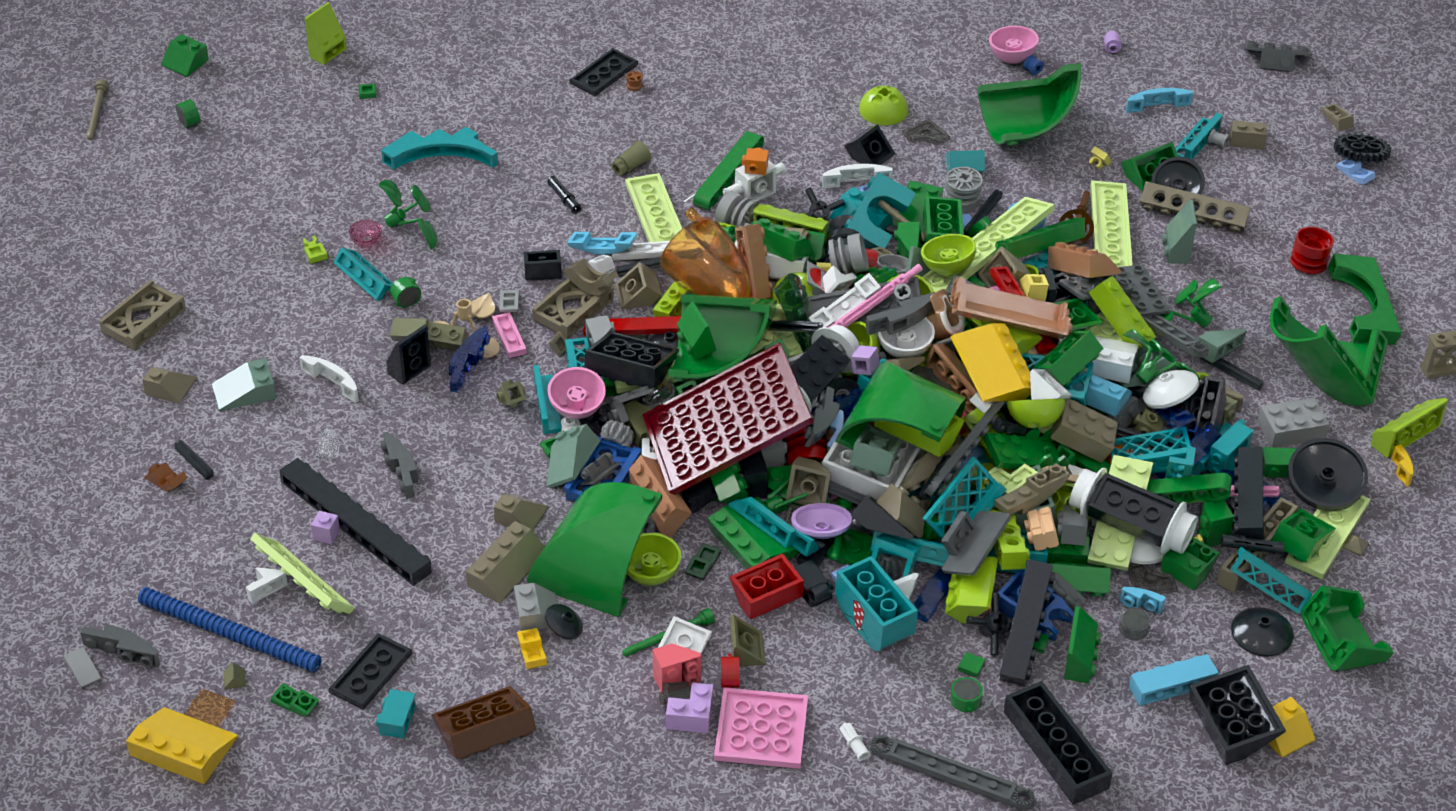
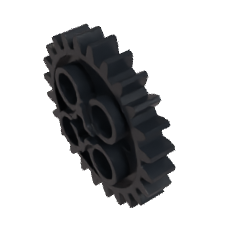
(1362, 148)

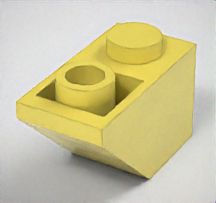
(1034, 286)

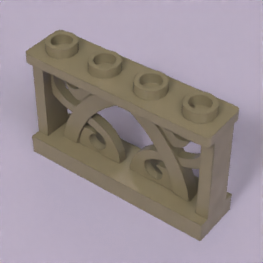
(570, 323)
(143, 329)
(1446, 361)

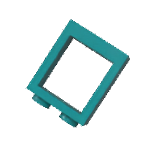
(1226, 447)
(897, 547)

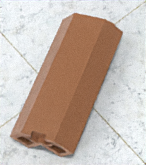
(1011, 309)

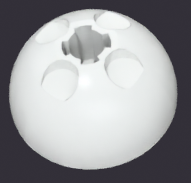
(909, 342)

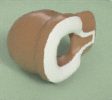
(943, 320)

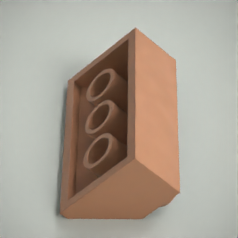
(753, 253)
(1080, 261)
(952, 371)
(672, 509)

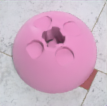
(1013, 43)
(576, 392)

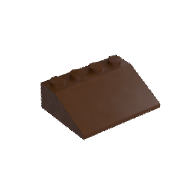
(484, 722)

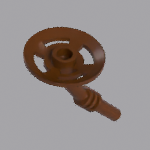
(1080, 212)

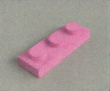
(509, 335)

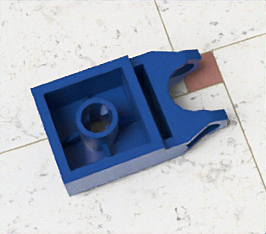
(1054, 609)

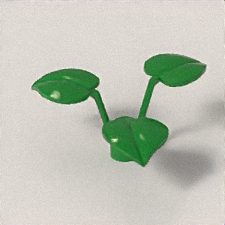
(397, 216)
(1198, 314)
(1148, 370)

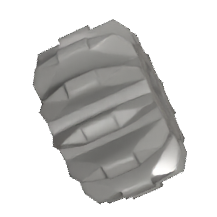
(617, 433)
(891, 563)

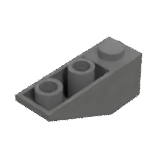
(1071, 527)

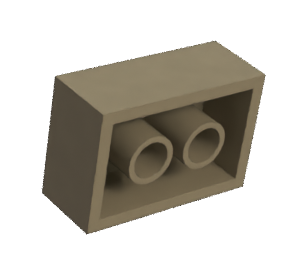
(1085, 431)

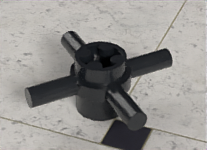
(821, 205)
(992, 625)

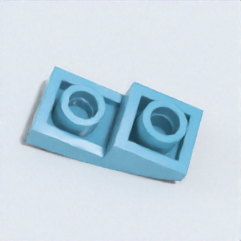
(1136, 597)

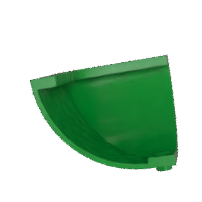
(1028, 107)
(736, 328)
(1338, 368)
(902, 399)
(595, 546)

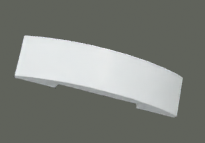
(853, 172)
(863, 290)
(316, 366)

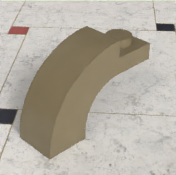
(589, 279)

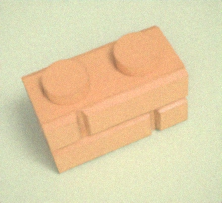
(1042, 529)

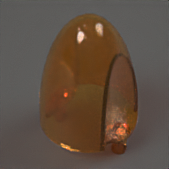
(706, 259)

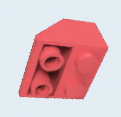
(676, 664)

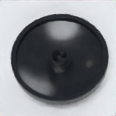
(1327, 474)

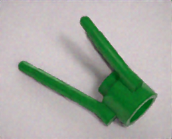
(776, 504)

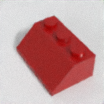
(767, 586)

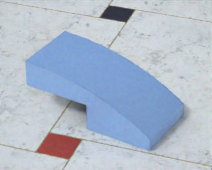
(1355, 171)
(836, 427)

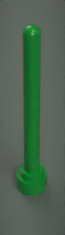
(838, 539)
(704, 618)

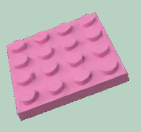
(761, 728)

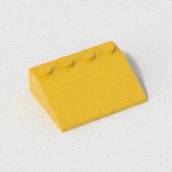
(994, 363)
(180, 744)

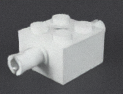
(756, 186)

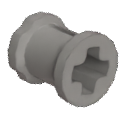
(1218, 138)
(900, 290)

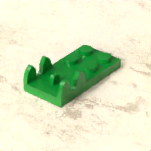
(1015, 450)

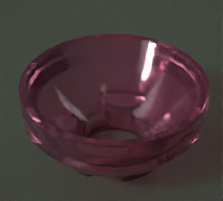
(365, 228)

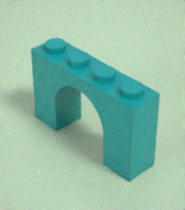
(880, 189)

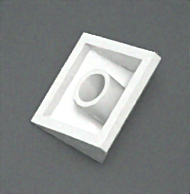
(1045, 386)

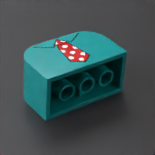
(874, 604)

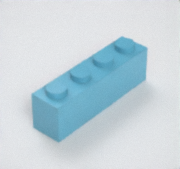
(1171, 679)

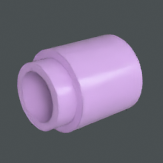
(1112, 42)

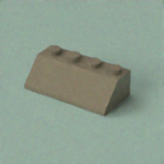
(505, 562)

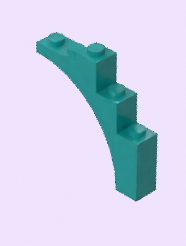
(438, 143)

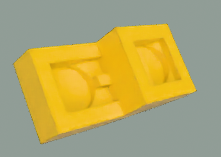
(1403, 461)
(532, 648)

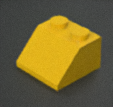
(1297, 728)

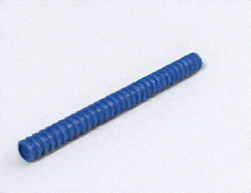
(229, 629)

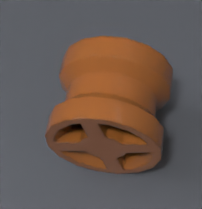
(634, 80)

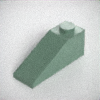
(1222, 342)

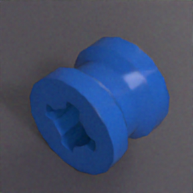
(1033, 65)

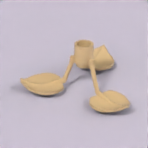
(480, 308)

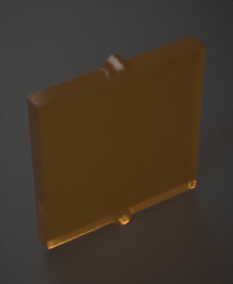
(209, 707)

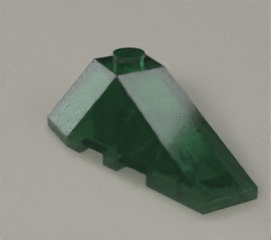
(795, 305)

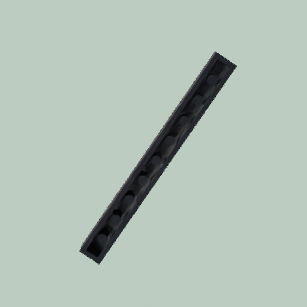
(356, 521)

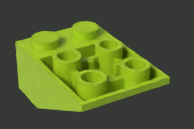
(324, 34)

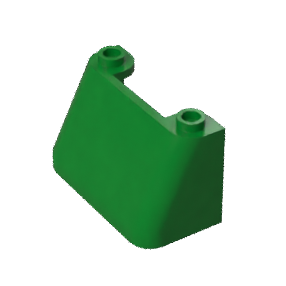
(1337, 631)

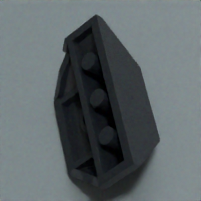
(1206, 405)

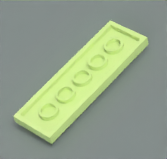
(653, 207)
(1344, 522)
(1110, 545)
(302, 574)

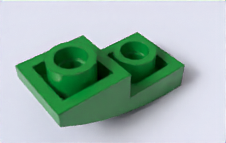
(292, 700)

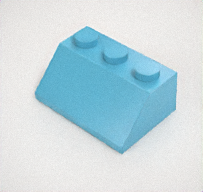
(1104, 394)

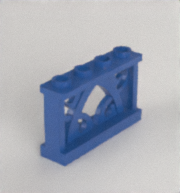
(627, 459)

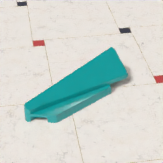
(774, 526)

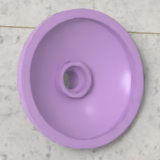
(821, 520)

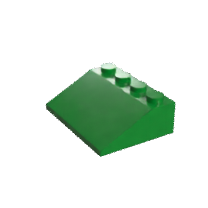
(745, 539)

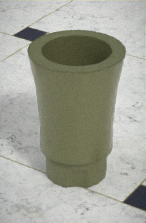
(631, 158)

